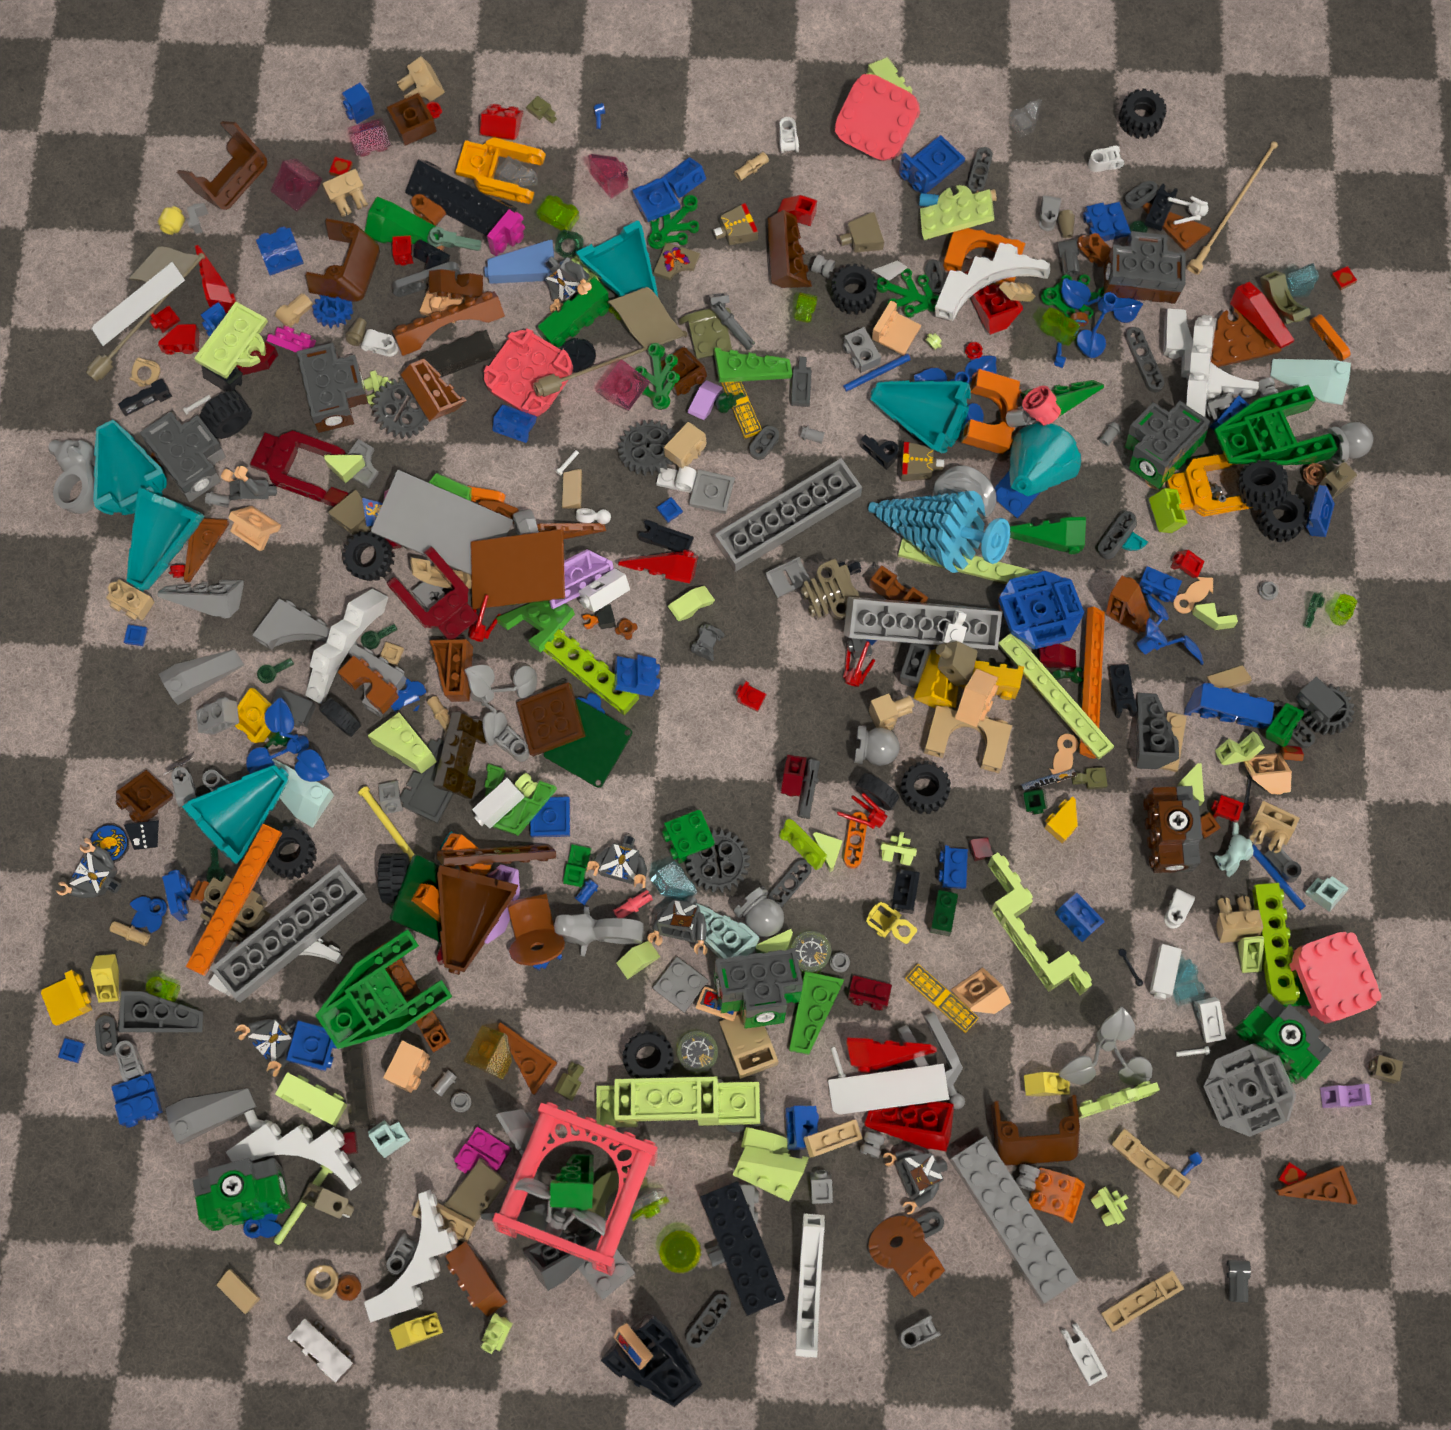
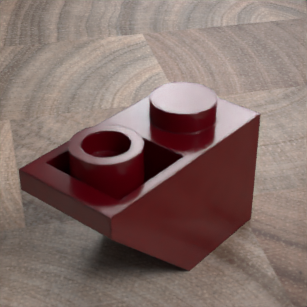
(266, 361)

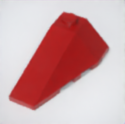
(213, 285)
(995, 308)
(1261, 313)
(676, 565)
(871, 1054)
(919, 1124)

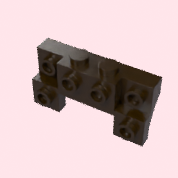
(457, 755)

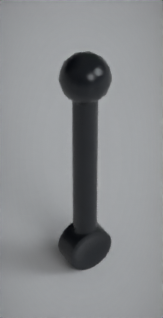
(1246, 807)
(1122, 952)

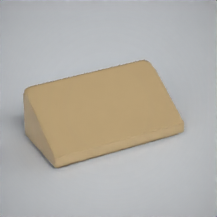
(572, 489)
(1231, 678)
(238, 1291)

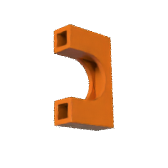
(969, 239)
(1004, 393)
(427, 895)

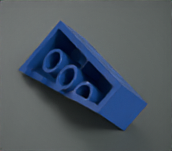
(1230, 706)

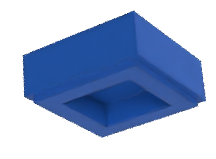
(669, 509)
(135, 635)
(71, 1050)

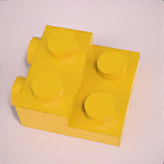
(251, 716)

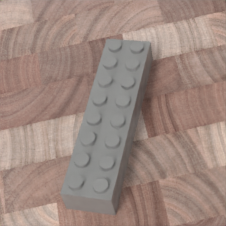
(788, 514)
(919, 622)
(288, 934)
(1014, 1220)

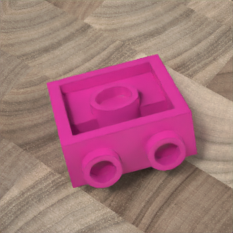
(506, 231)
(291, 340)
(482, 1146)

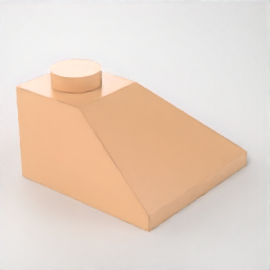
(1270, 772)
(982, 993)

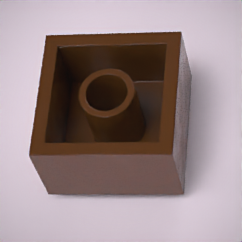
(411, 119)

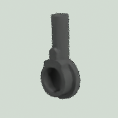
(1217, 493)

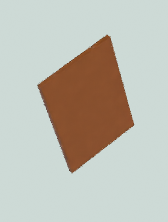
(518, 569)

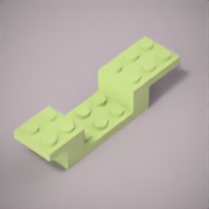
(1014, 904)
(678, 1100)

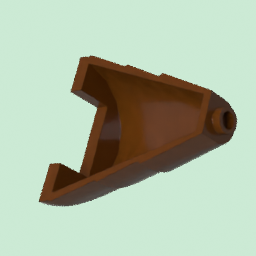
(468, 913)

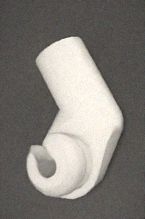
(253, 1121)

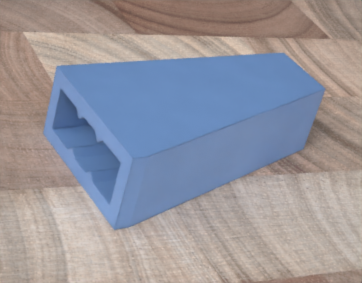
(520, 265)

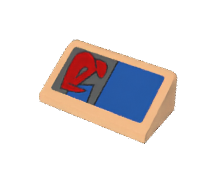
(709, 1003)
(633, 1346)

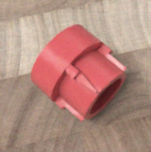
(1041, 405)

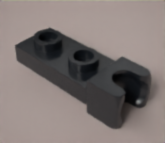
(1160, 208)
(145, 397)
(665, 537)
(1122, 689)

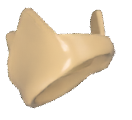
(155, 369)
(323, 1293)

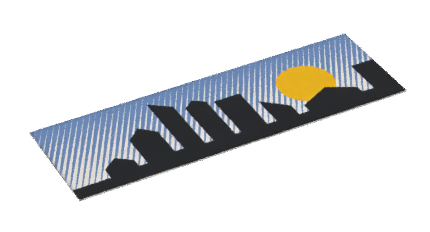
(1049, 779)

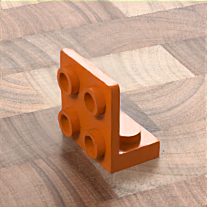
(1057, 1194)

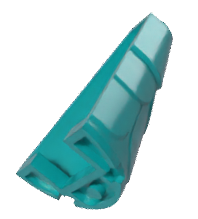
(621, 261)
(926, 409)
(1042, 458)
(122, 470)
(157, 536)
(238, 810)

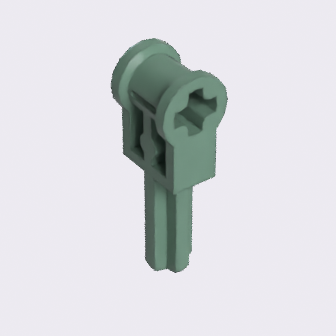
(449, 239)

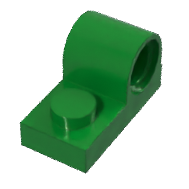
(1282, 727)

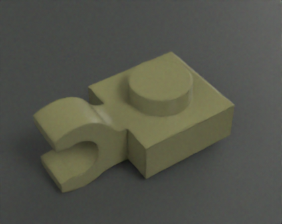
(540, 109)
(1093, 778)
(568, 1083)

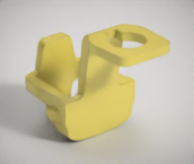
(890, 924)

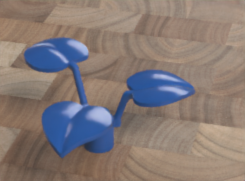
(1078, 294)
(985, 363)
(1155, 636)
(280, 719)

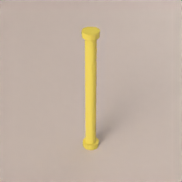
(385, 821)

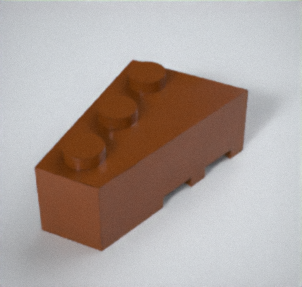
(431, 391)
(1127, 604)
(452, 660)
(475, 1279)

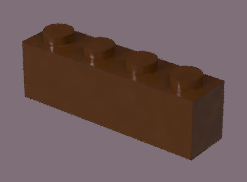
(786, 252)

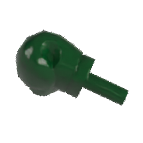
(726, 402)
(276, 739)

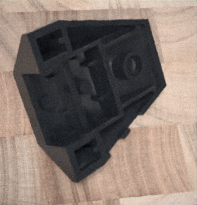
(668, 1370)

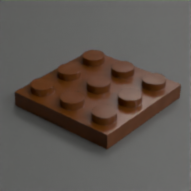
(550, 719)

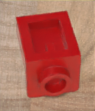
(402, 250)
(164, 319)
(1187, 562)
(750, 696)
(1227, 808)

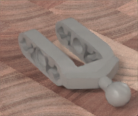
(947, 1051)

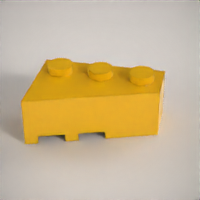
(1008, 679)
(934, 686)

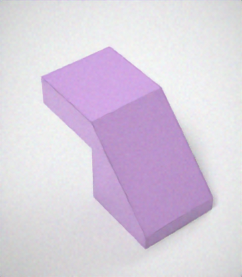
(704, 400)
(1345, 1096)

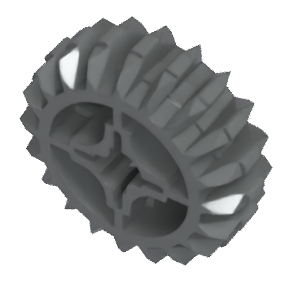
(1337, 726)

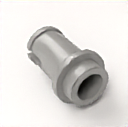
(1110, 433)
(811, 434)
(216, 499)
(444, 1083)

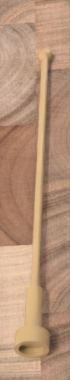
(1196, 266)

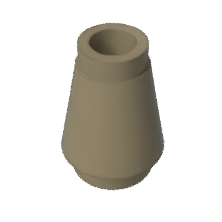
(1066, 222)
(356, 333)

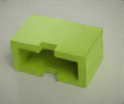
(1167, 510)

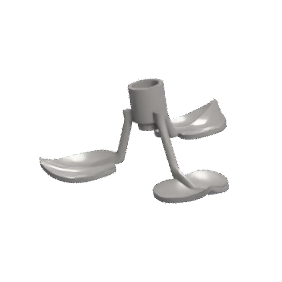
(480, 679)
(1120, 1027)
(557, 1222)

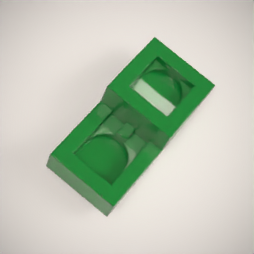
(577, 865)

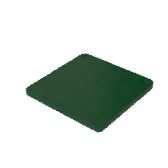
(598, 752)
(407, 912)

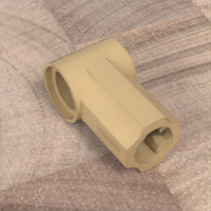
(291, 314)

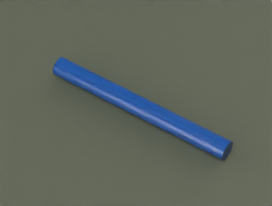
(877, 372)
(1278, 879)

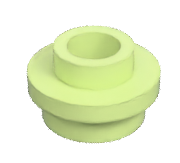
(934, 341)

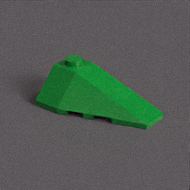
(390, 220)
(1069, 397)
(1062, 536)

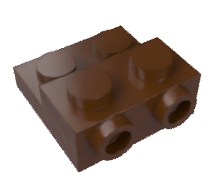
(689, 370)
(143, 797)

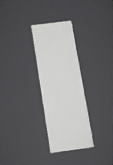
(137, 303)
(888, 1089)

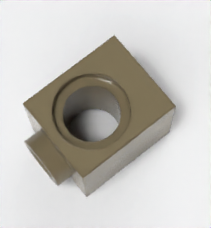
(1394, 1069)

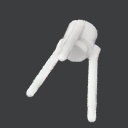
(1197, 209)

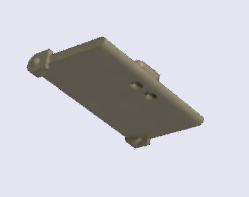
(479, 1186)

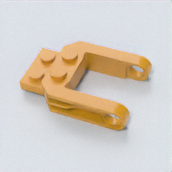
(481, 162)
(1196, 491)

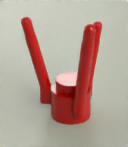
(477, 630)
(854, 676)
(876, 816)

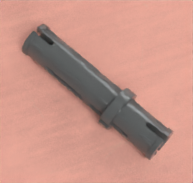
(728, 320)
(813, 767)

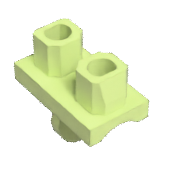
(374, 382)
(907, 852)
(1114, 1214)
(496, 1333)

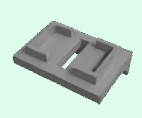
(795, 572)

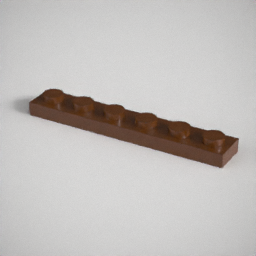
(488, 856)

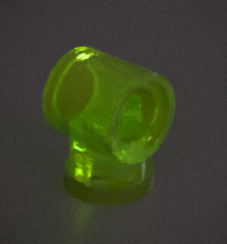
(805, 307)
(1346, 605)
(169, 989)

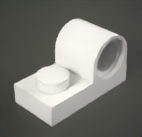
(677, 479)
(1211, 1019)

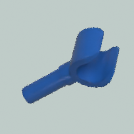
(599, 109)
(1059, 360)
(1195, 1160)

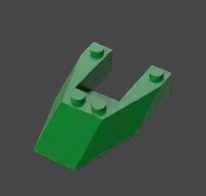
(1265, 434)
(369, 1002)

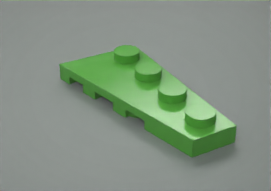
(742, 367)
(814, 1006)

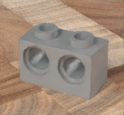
(865, 349)
(217, 716)

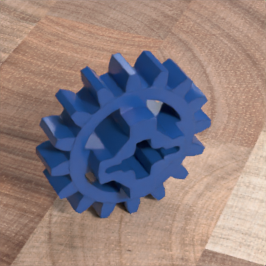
(333, 311)

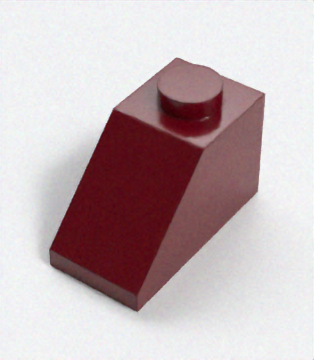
(1057, 656)
(793, 775)

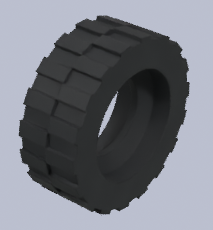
(340, 717)
(878, 791)

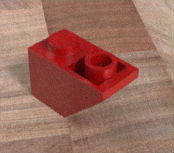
(800, 206)
(181, 339)

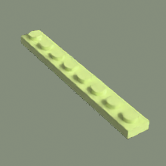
(977, 566)
(1056, 696)

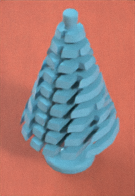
(944, 528)

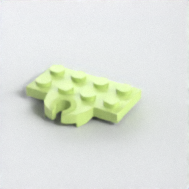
(956, 212)
(234, 341)
(1117, 1099)

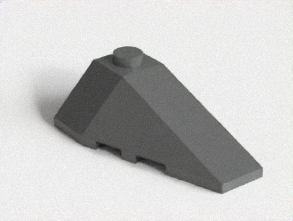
(149, 1013)
(531, 1217)
(556, 1266)

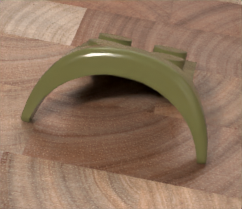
(707, 332)

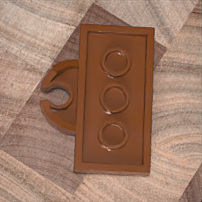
(1239, 341)

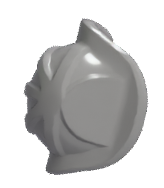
(967, 479)

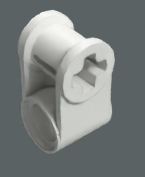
(788, 138)
(1108, 159)
(379, 343)
(1180, 907)

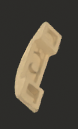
(422, 570)
(1150, 1164)
(1142, 1300)

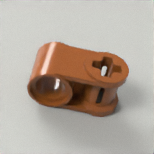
(427, 209)
(1094, 248)

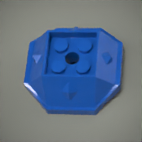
(1050, 595)

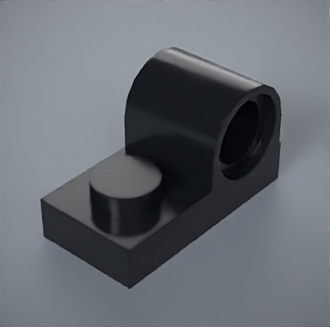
(430, 255)
(878, 453)

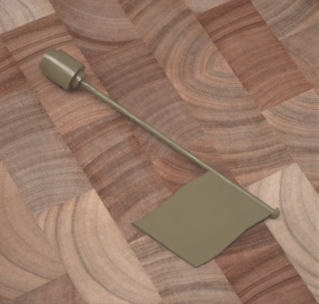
(151, 266)
(646, 322)

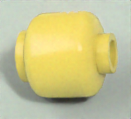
(171, 220)

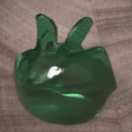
(565, 234)

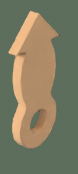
(1194, 594)
(1064, 759)

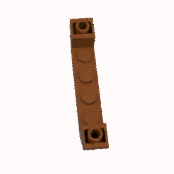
(428, 1024)

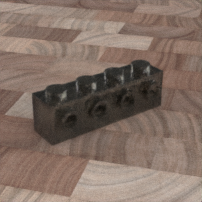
(460, 354)
(360, 1086)

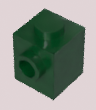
(1035, 801)

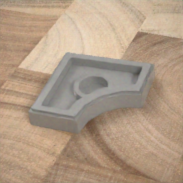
(368, 472)

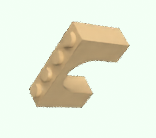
(994, 733)

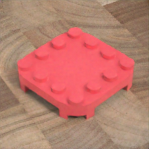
(877, 117)
(519, 365)
(1336, 977)

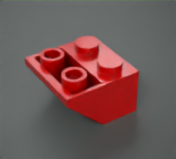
(501, 121)

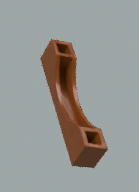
(412, 336)

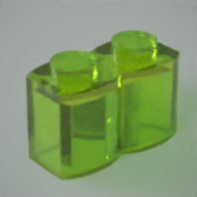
(557, 213)
(1062, 328)

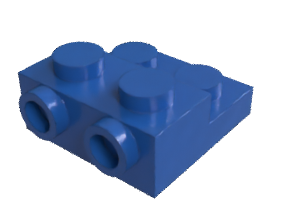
(655, 199)
(1106, 221)
(279, 250)
(1320, 512)
(637, 675)
(177, 891)
(311, 1047)
(136, 1100)

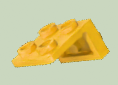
(66, 999)

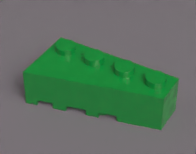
(575, 315)
(575, 1184)

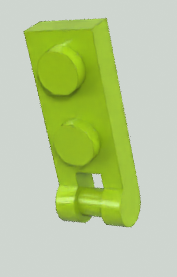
(803, 844)

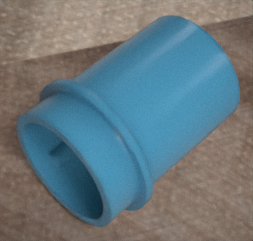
(928, 199)

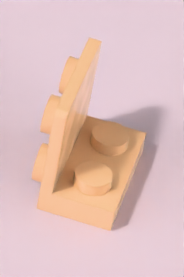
(895, 330)

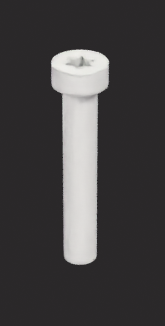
(198, 403)
(560, 471)
(1193, 1052)
(837, 1062)

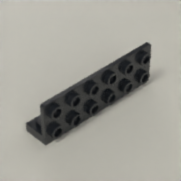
(457, 198)
(742, 1248)

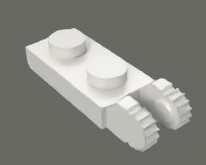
(1084, 1356)

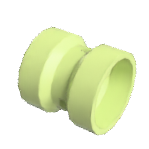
(526, 785)

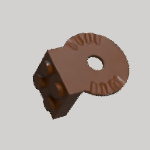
(532, 927)
(912, 1260)

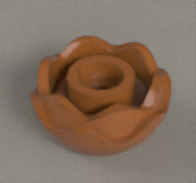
(354, 1290)

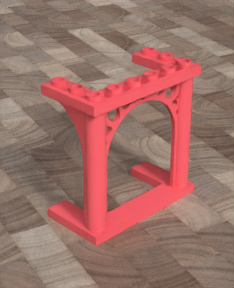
(549, 1119)

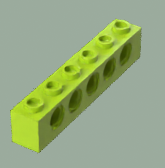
(621, 702)
(1272, 893)

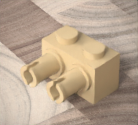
(425, 78)
(343, 186)
(685, 445)
(129, 599)
(886, 711)
(1275, 824)
(1237, 925)

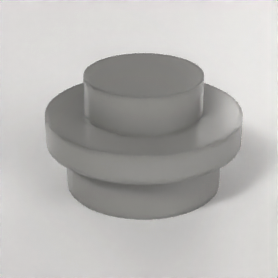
(1268, 590)
(839, 962)
(461, 1102)

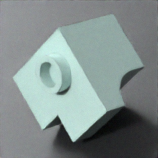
(1326, 892)
(388, 1138)

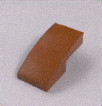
(501, 508)
(197, 894)

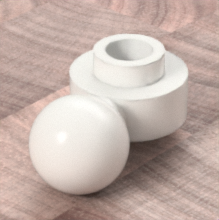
(587, 515)

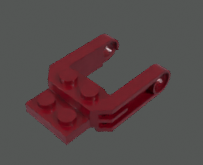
(277, 455)
(451, 613)

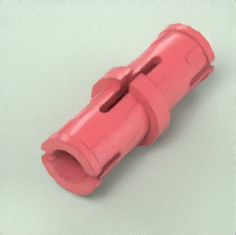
(633, 904)

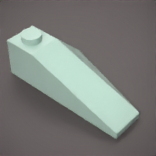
(1325, 377)
(304, 798)
(726, 936)

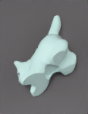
(1238, 850)

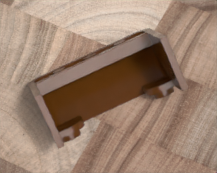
(236, 175)
(352, 278)
(1040, 1148)

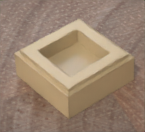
(392, 653)

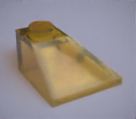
(490, 1052)

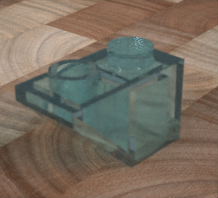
(1302, 281)
(673, 882)
(1187, 986)

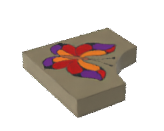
(674, 260)

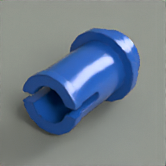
(586, 892)

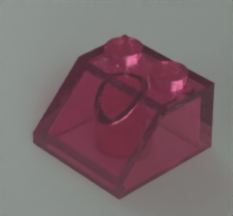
(369, 137)
(609, 173)
(295, 183)
(623, 385)

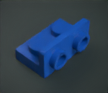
(685, 177)
(212, 318)
(513, 423)
(1159, 584)
(954, 868)
(1079, 917)

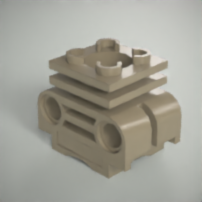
(829, 591)
(252, 908)

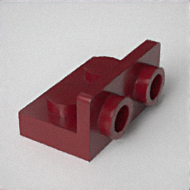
(869, 992)

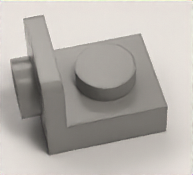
(1221, 402)
(390, 797)
(821, 1187)

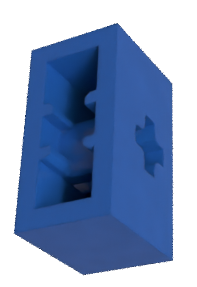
(357, 103)
(796, 1119)

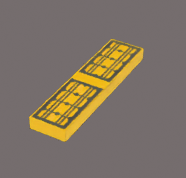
(743, 410)
(941, 998)

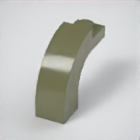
(1277, 291)
(604, 1188)

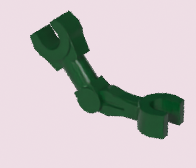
(1059, 674)

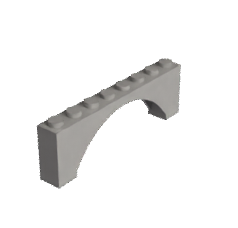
(288, 624)

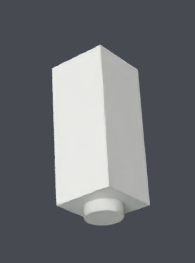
(604, 590)
(497, 803)
(1165, 972)

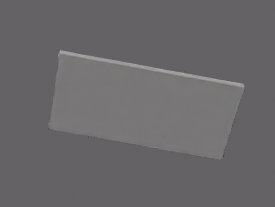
(428, 516)

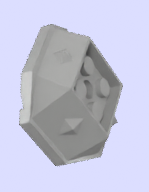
(1231, 1096)

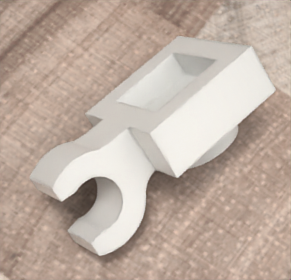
(955, 631)

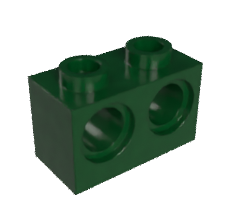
(944, 913)

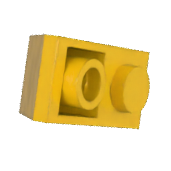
(1064, 822)

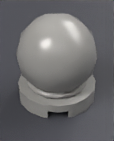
(1351, 440)
(877, 746)
(761, 914)

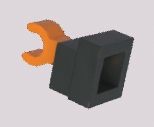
(604, 618)

